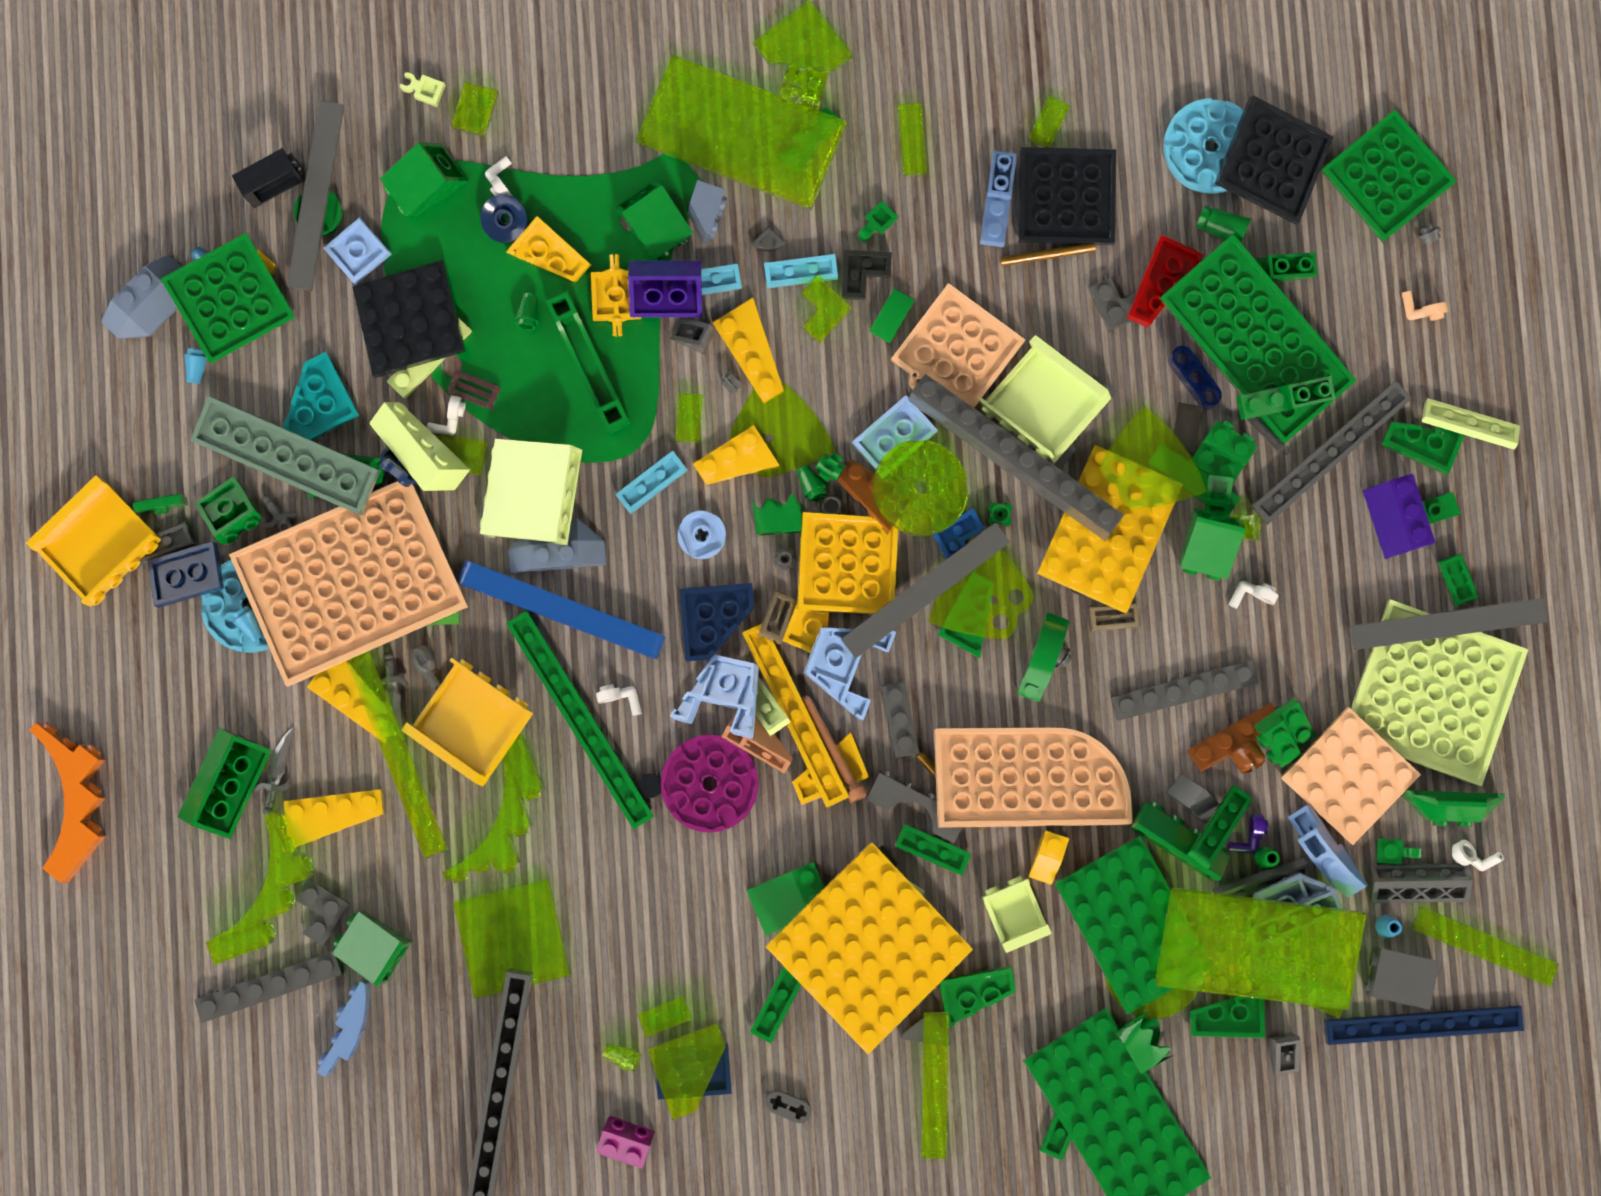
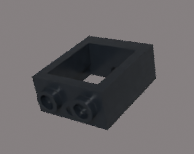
(268, 177)

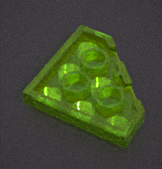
(804, 41)
(686, 1067)

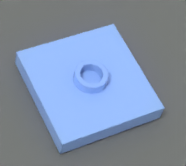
(357, 251)

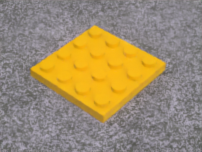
(846, 564)

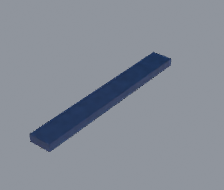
(1424, 1025)

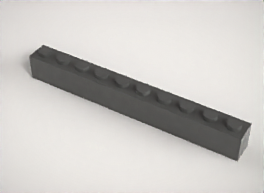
(1015, 457)
(500, 1082)

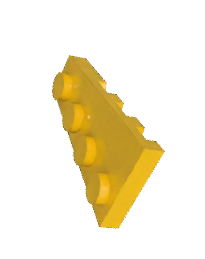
(324, 815)

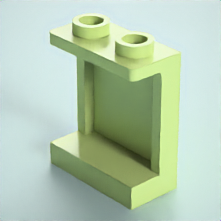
(1015, 914)

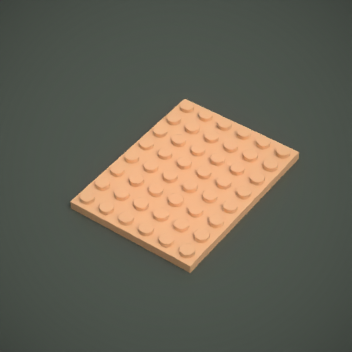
(347, 582)

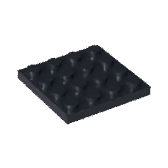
(1274, 160)
(1067, 196)
(409, 319)

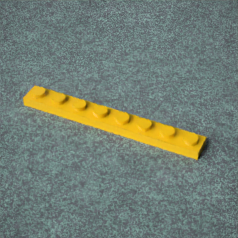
(801, 725)

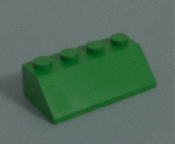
(224, 783)
(1175, 838)

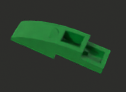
(1289, 266)
(1285, 397)

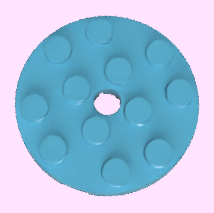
(1186, 140)
(219, 607)

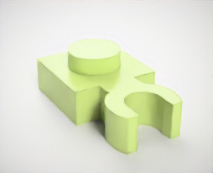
(426, 90)

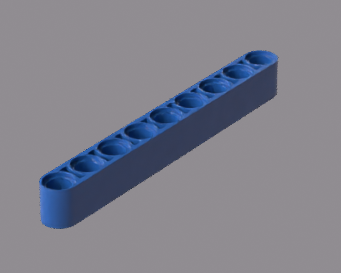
(561, 609)

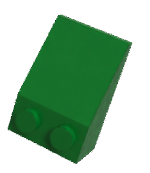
(785, 896)

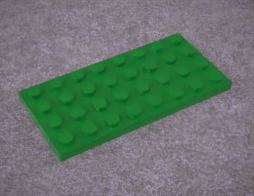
(1253, 332)
(1115, 1113)

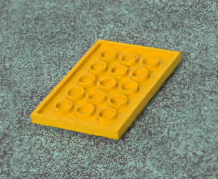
(1113, 567)

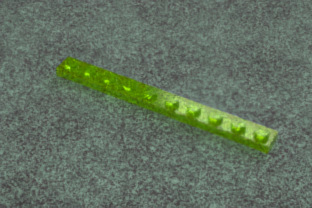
(397, 755)

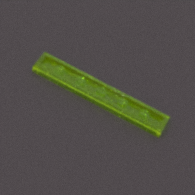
(1485, 946)
(935, 1085)

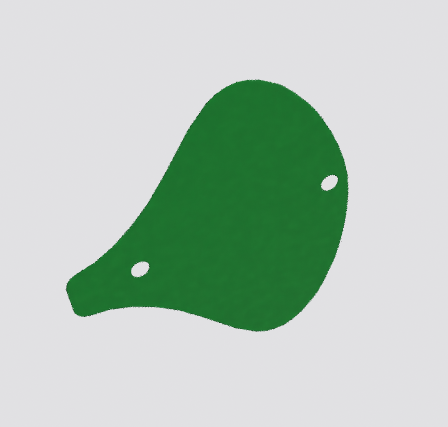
(538, 380)

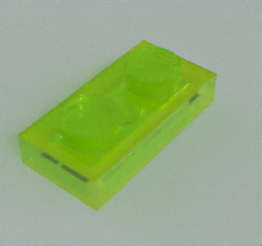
(1049, 122)
(689, 418)
(664, 1016)

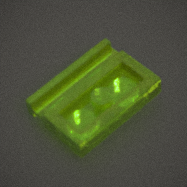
(475, 109)
(468, 450)

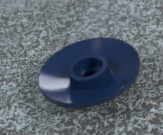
(492, 218)

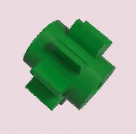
(830, 467)

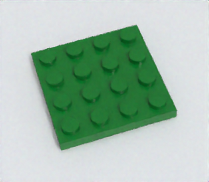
(1388, 176)
(228, 298)

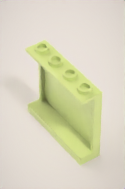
(1046, 400)
(531, 491)

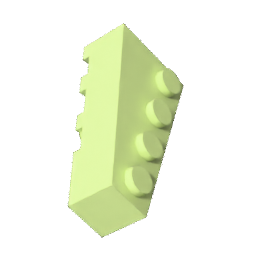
(418, 448)

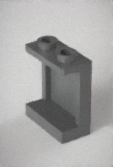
(1401, 978)

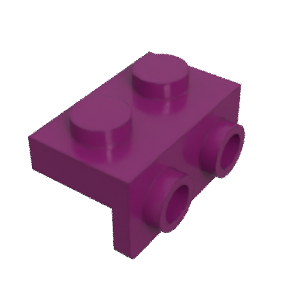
(625, 1141)

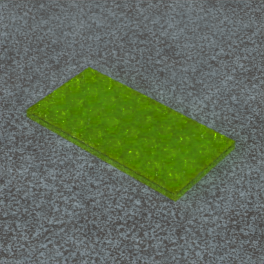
(741, 132)
(1260, 948)

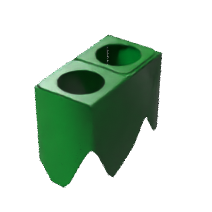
(778, 518)
(1141, 1040)

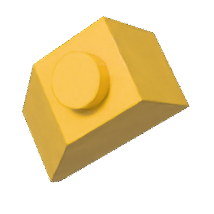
(1048, 857)

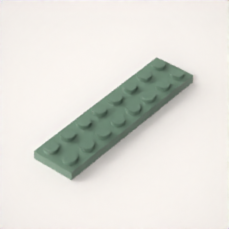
(285, 455)

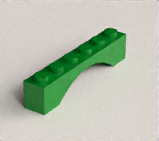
(588, 363)

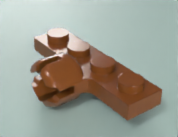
(1233, 742)

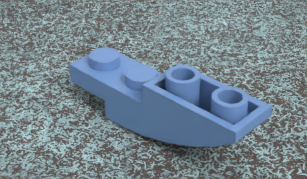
(998, 199)
(1325, 853)
(352, 1020)

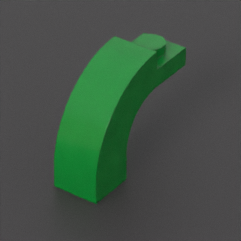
(1044, 657)

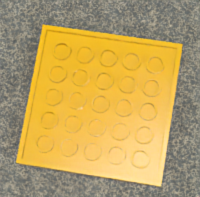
(869, 948)

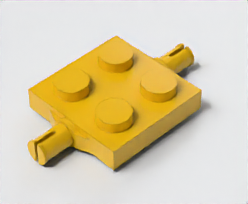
(611, 296)

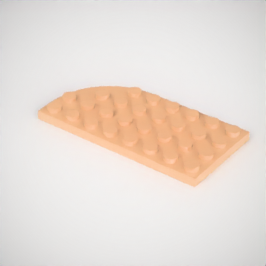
(1027, 779)

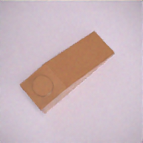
(762, 745)

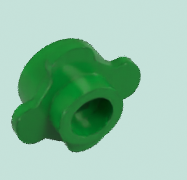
(1004, 509)

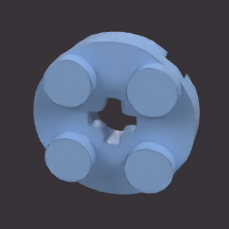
(707, 522)

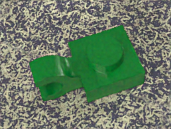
(878, 220)
(1392, 851)

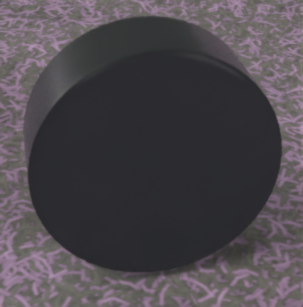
(650, 785)

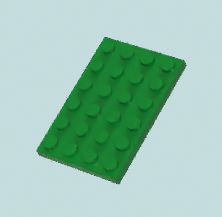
(1122, 916)

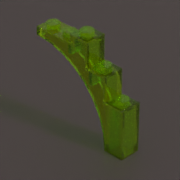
(498, 847)
(274, 899)

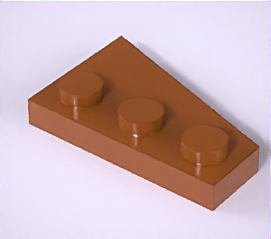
(859, 484)

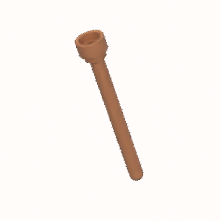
(854, 789)

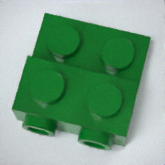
(1224, 450)
(228, 511)
(1284, 733)

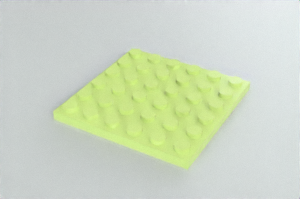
(1440, 697)

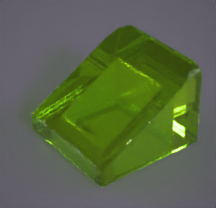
(1252, 524)

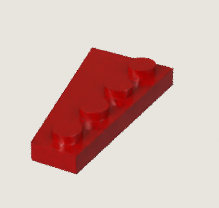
(1165, 268)

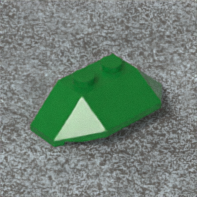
(1452, 806)

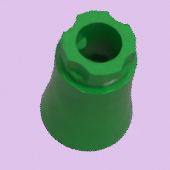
(1222, 223)

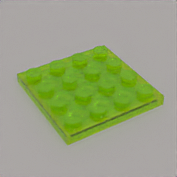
(511, 931)

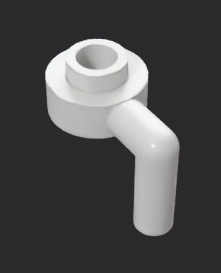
(491, 174)
(455, 409)
(1264, 593)
(609, 694)
(1465, 854)

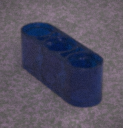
(1193, 365)

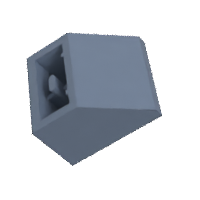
(704, 207)

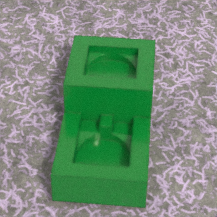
(892, 315)
(1218, 493)

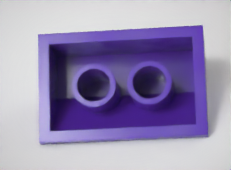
(665, 288)
(1399, 516)

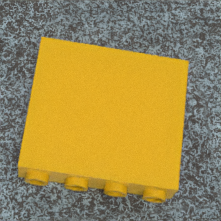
(94, 541)
(470, 722)

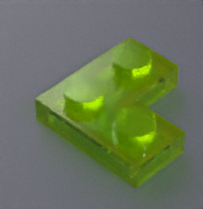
(829, 307)

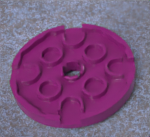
(684, 789)

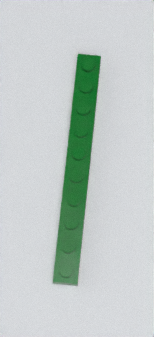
(580, 720)

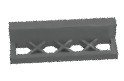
(1421, 878)

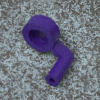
(1257, 828)

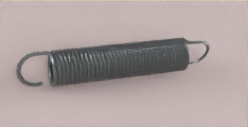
(1264, 430)

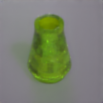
(622, 1057)

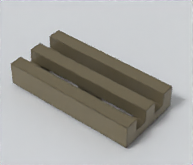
(1093, 618)
(770, 634)

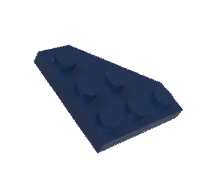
(712, 617)

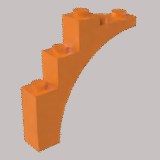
(81, 800)

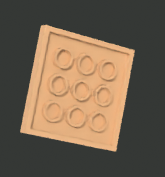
(959, 346)
(1350, 775)

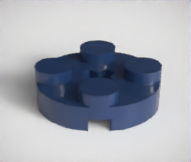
(391, 464)

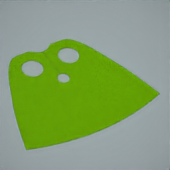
(794, 427)
(1168, 466)
(967, 605)

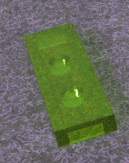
(912, 139)

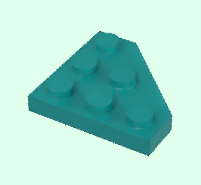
(319, 400)

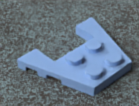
(834, 666)
(726, 684)

